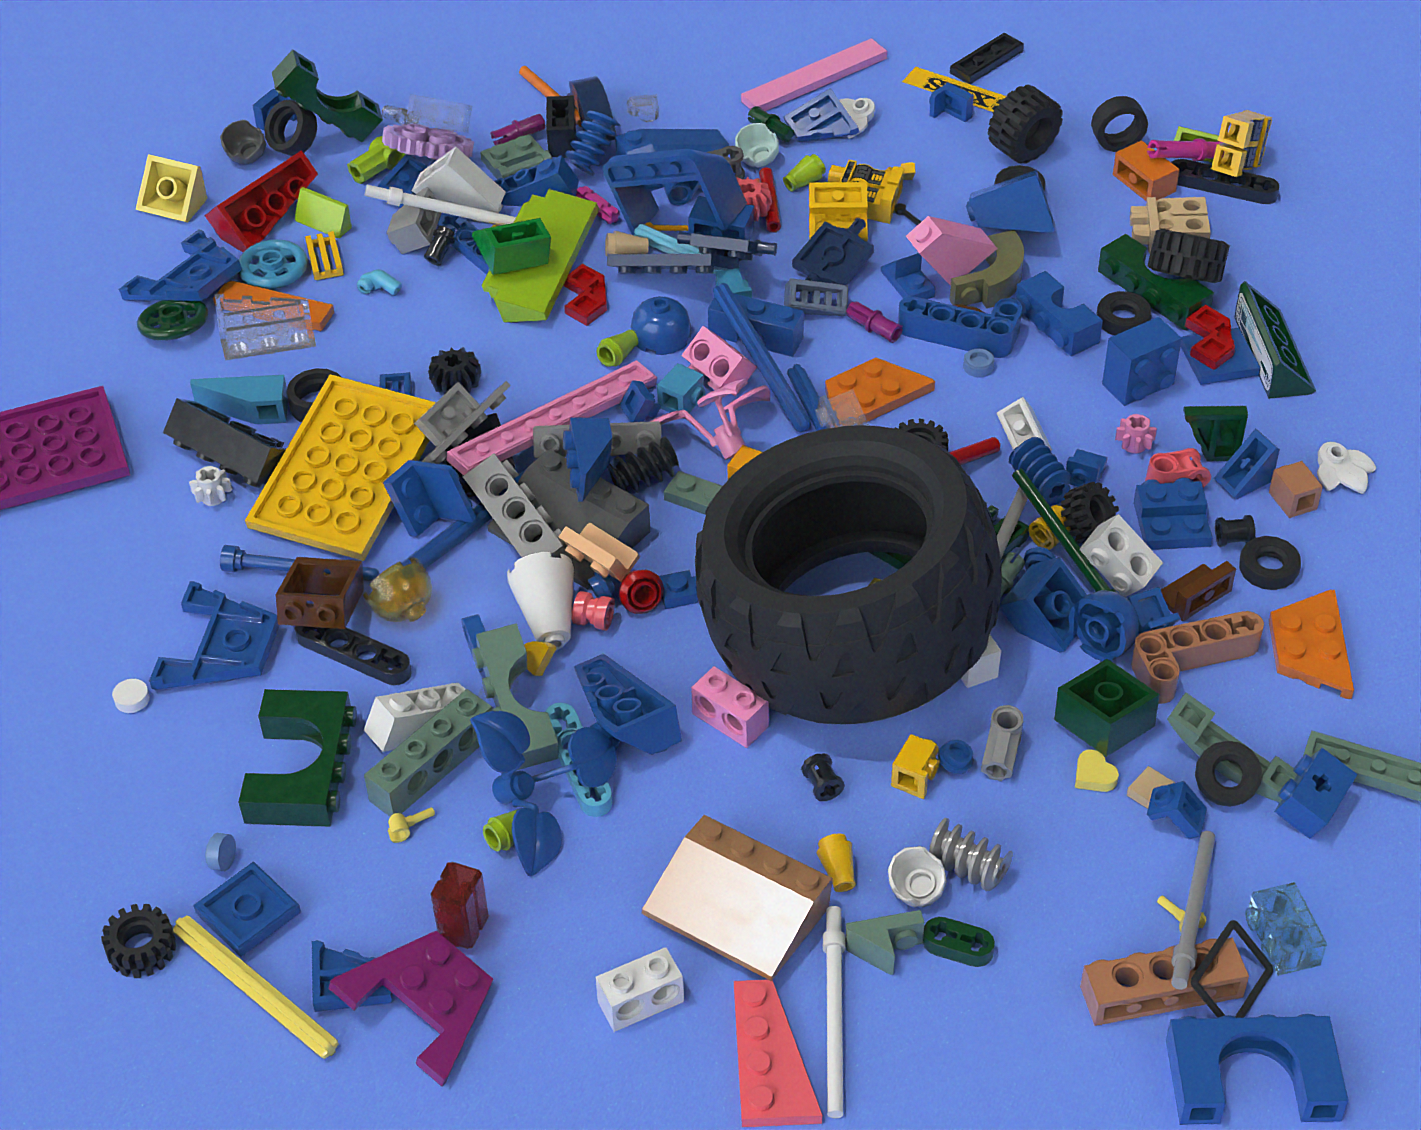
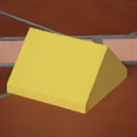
(171, 189)

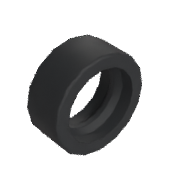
(1108, 111)
(276, 124)
(302, 385)

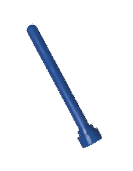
(233, 559)

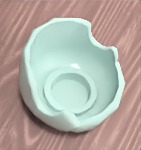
(758, 144)

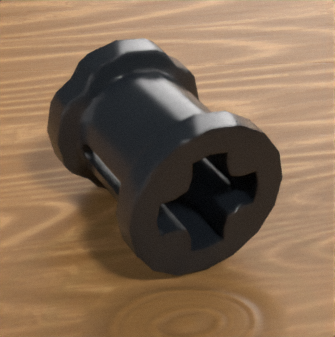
(1234, 530)
(822, 777)

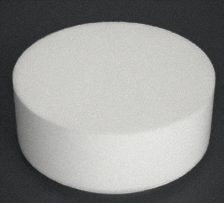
(130, 695)

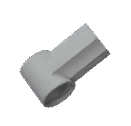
(1002, 742)

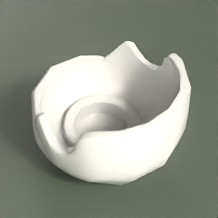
(917, 876)

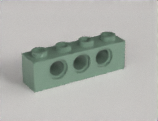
(426, 755)

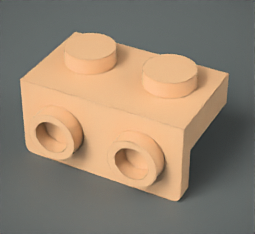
(601, 549)

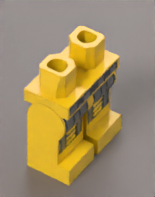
(1243, 142)
(882, 187)

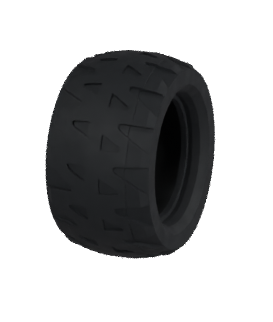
(862, 649)

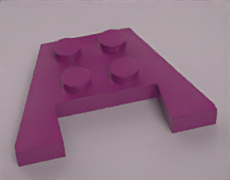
(431, 981)

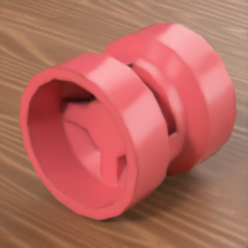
(593, 611)

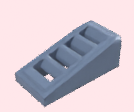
(816, 288)

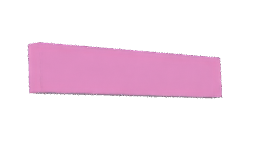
(814, 75)

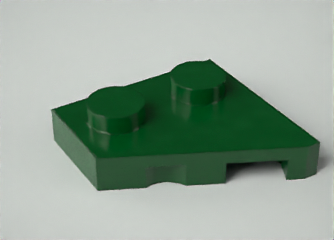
(1217, 429)

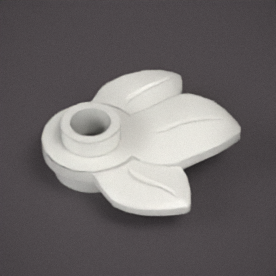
(860, 110)
(1343, 467)

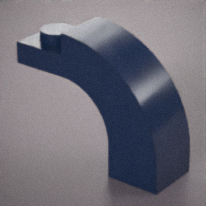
(590, 96)

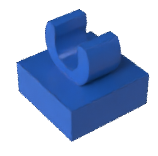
(639, 402)

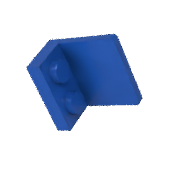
(426, 493)

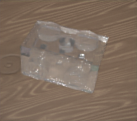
(840, 411)

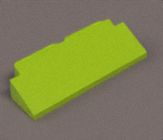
(533, 291)

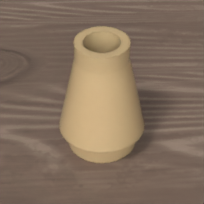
(625, 244)

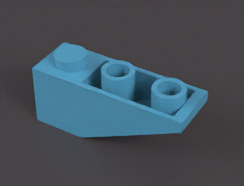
(245, 398)

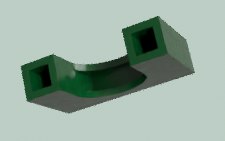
(313, 792)

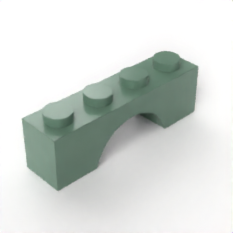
(503, 660)

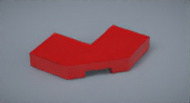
(591, 294)
(1217, 341)

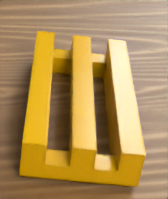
(321, 243)

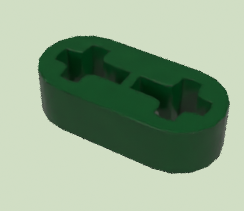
(958, 941)

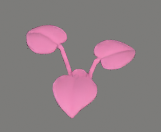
(727, 435)

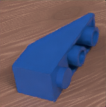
(537, 180)
(588, 452)

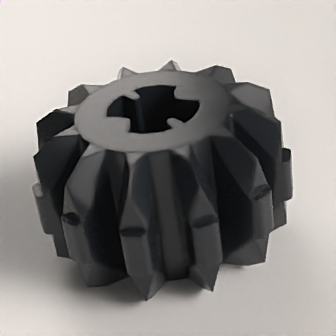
(454, 367)

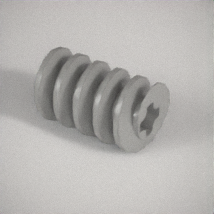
(968, 857)

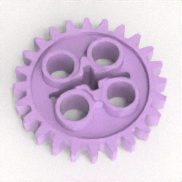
(424, 141)

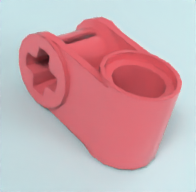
(1176, 465)

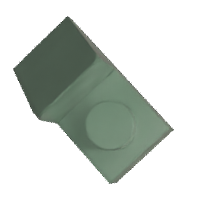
(877, 937)

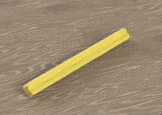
(256, 987)

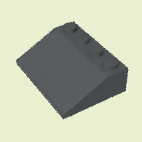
(605, 507)

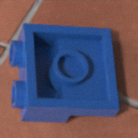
(1172, 514)

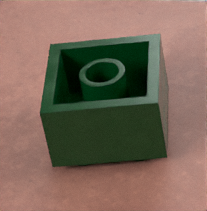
(1106, 707)

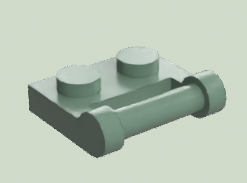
(513, 156)

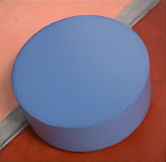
(978, 362)
(220, 851)

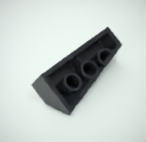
(217, 440)

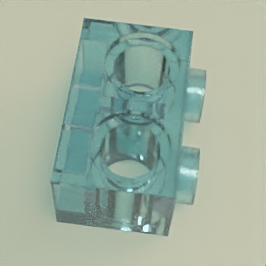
(1290, 926)

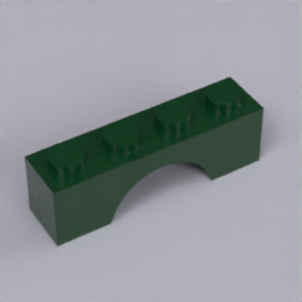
(352, 113)
(1173, 298)

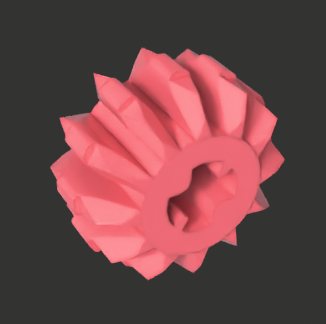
(756, 195)

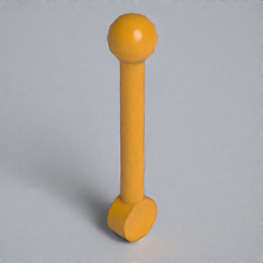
(668, 227)

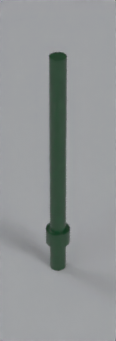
(1060, 531)

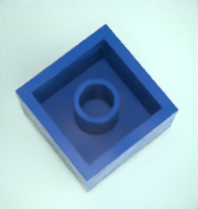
(1141, 361)

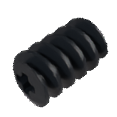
(644, 466)

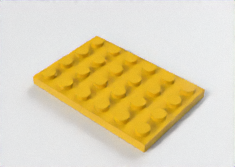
(334, 468)

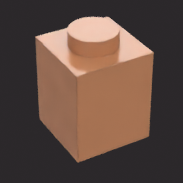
(1295, 489)

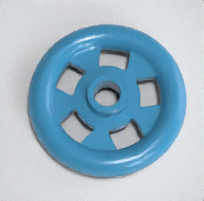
(272, 262)

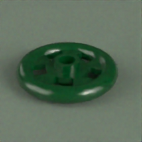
(172, 319)

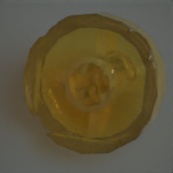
(400, 592)

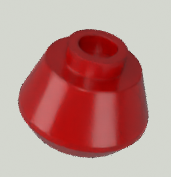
(641, 591)

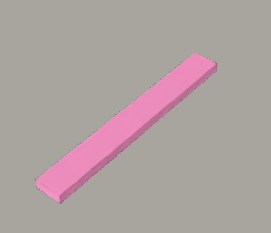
(580, 403)

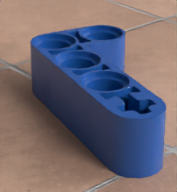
(961, 326)

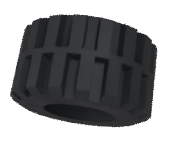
(1025, 124)
(1188, 256)

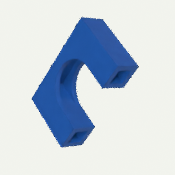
(1299, 1044)

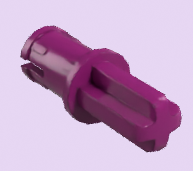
(519, 128)
(874, 321)

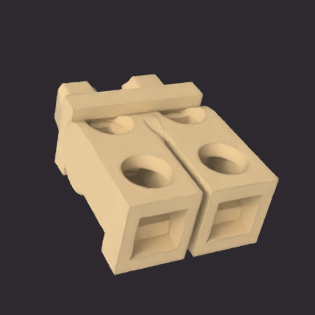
(1174, 214)

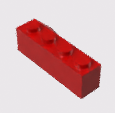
(257, 207)

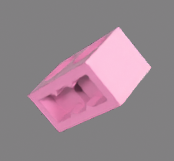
(720, 359)
(730, 707)

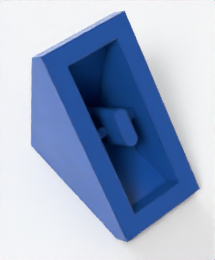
(1249, 466)

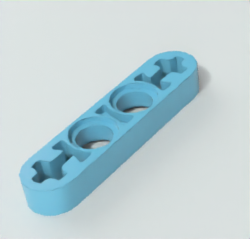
(582, 793)

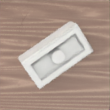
(1020, 423)

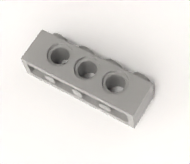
(487, 482)

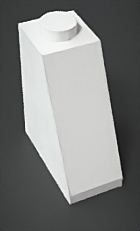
(460, 182)

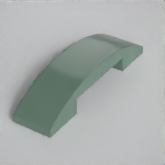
(1195, 728)

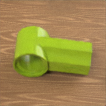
(374, 161)

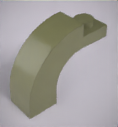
(996, 281)

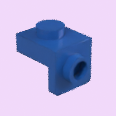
(952, 101)
(1152, 610)

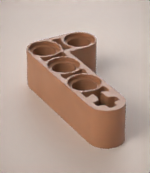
(1167, 651)

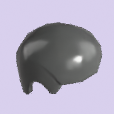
(243, 142)

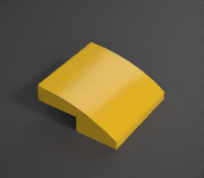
(838, 205)

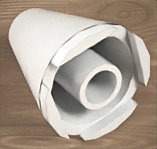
(545, 595)

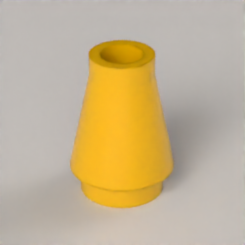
(837, 859)

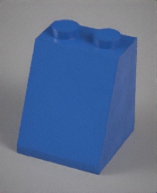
(1012, 205)

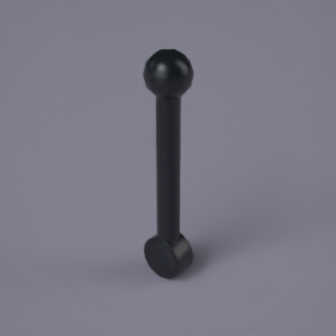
(900, 209)

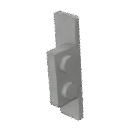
(452, 415)
(625, 437)

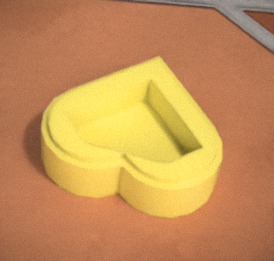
(1095, 773)

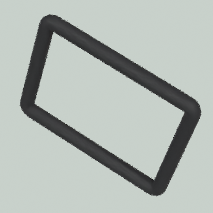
(1211, 955)

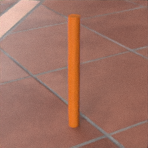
(542, 87)

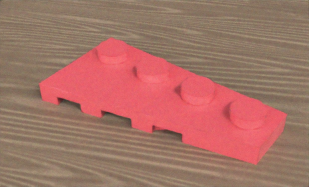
(769, 1063)

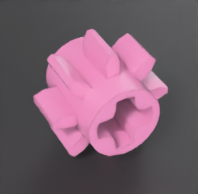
(1136, 433)

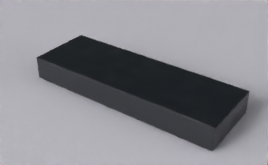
(986, 58)

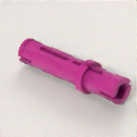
(1196, 149)

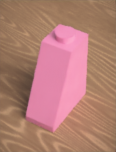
(950, 246)

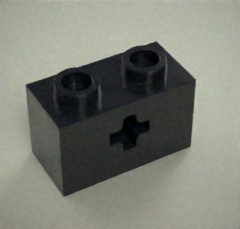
(560, 124)

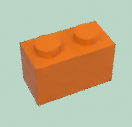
(1144, 174)

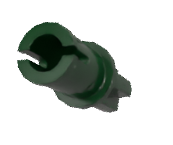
(772, 122)

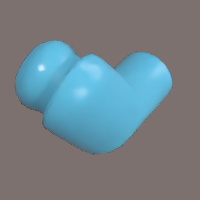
(378, 279)

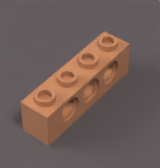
(1150, 995)

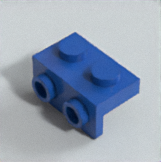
(404, 175)

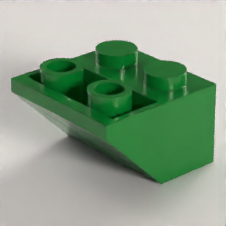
(514, 245)

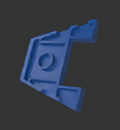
(190, 280)
(232, 645)

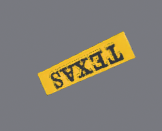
(932, 81)

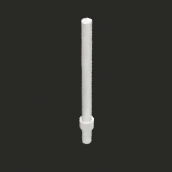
(396, 196)
(834, 945)

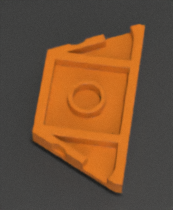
(880, 386)
(1311, 643)

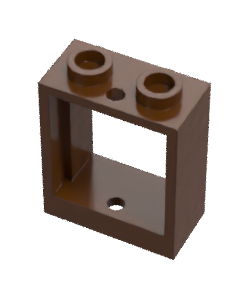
(308, 576)

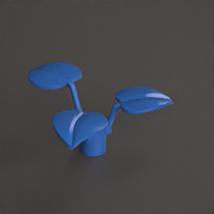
(502, 742)

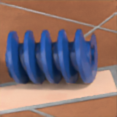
(591, 141)
(1042, 469)

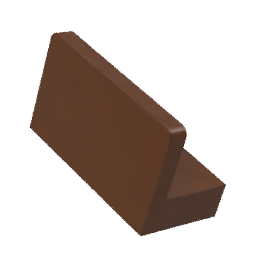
(1198, 589)

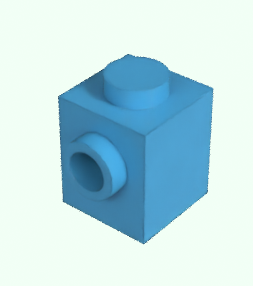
(680, 389)

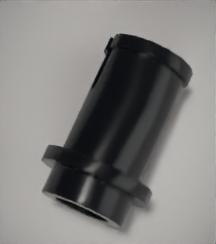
(442, 239)

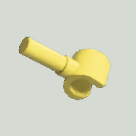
(399, 824)
(1177, 912)

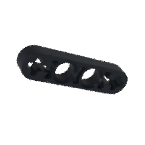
(1254, 188)
(349, 653)

